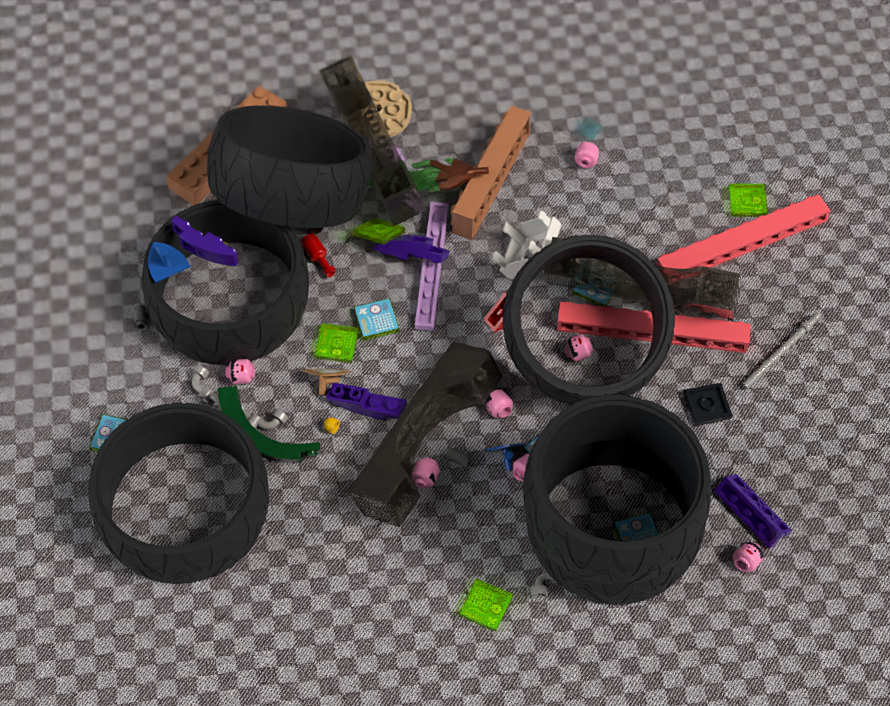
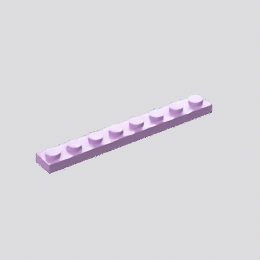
(431, 271)

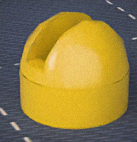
(331, 425)

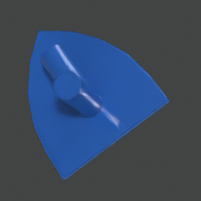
(165, 261)
(507, 454)

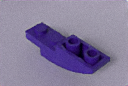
(408, 245)
(206, 247)
(366, 403)

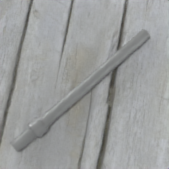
(804, 328)

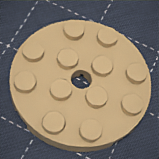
(394, 105)

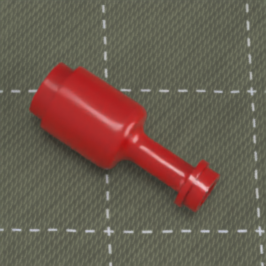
(317, 252)

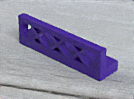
(752, 510)

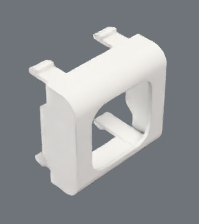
(524, 239)

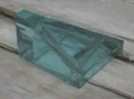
(590, 128)

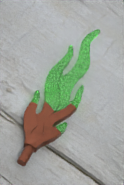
(436, 172)

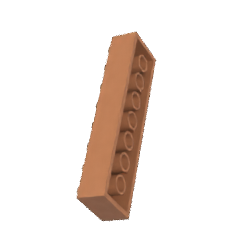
(499, 158)
(190, 176)

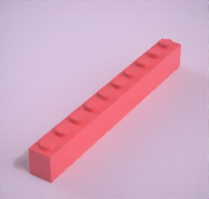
(749, 235)
(639, 326)

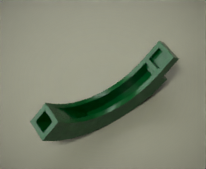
(231, 406)

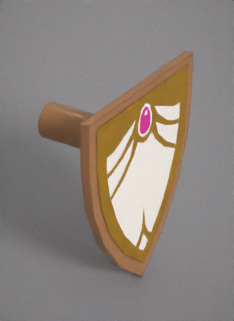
(324, 380)

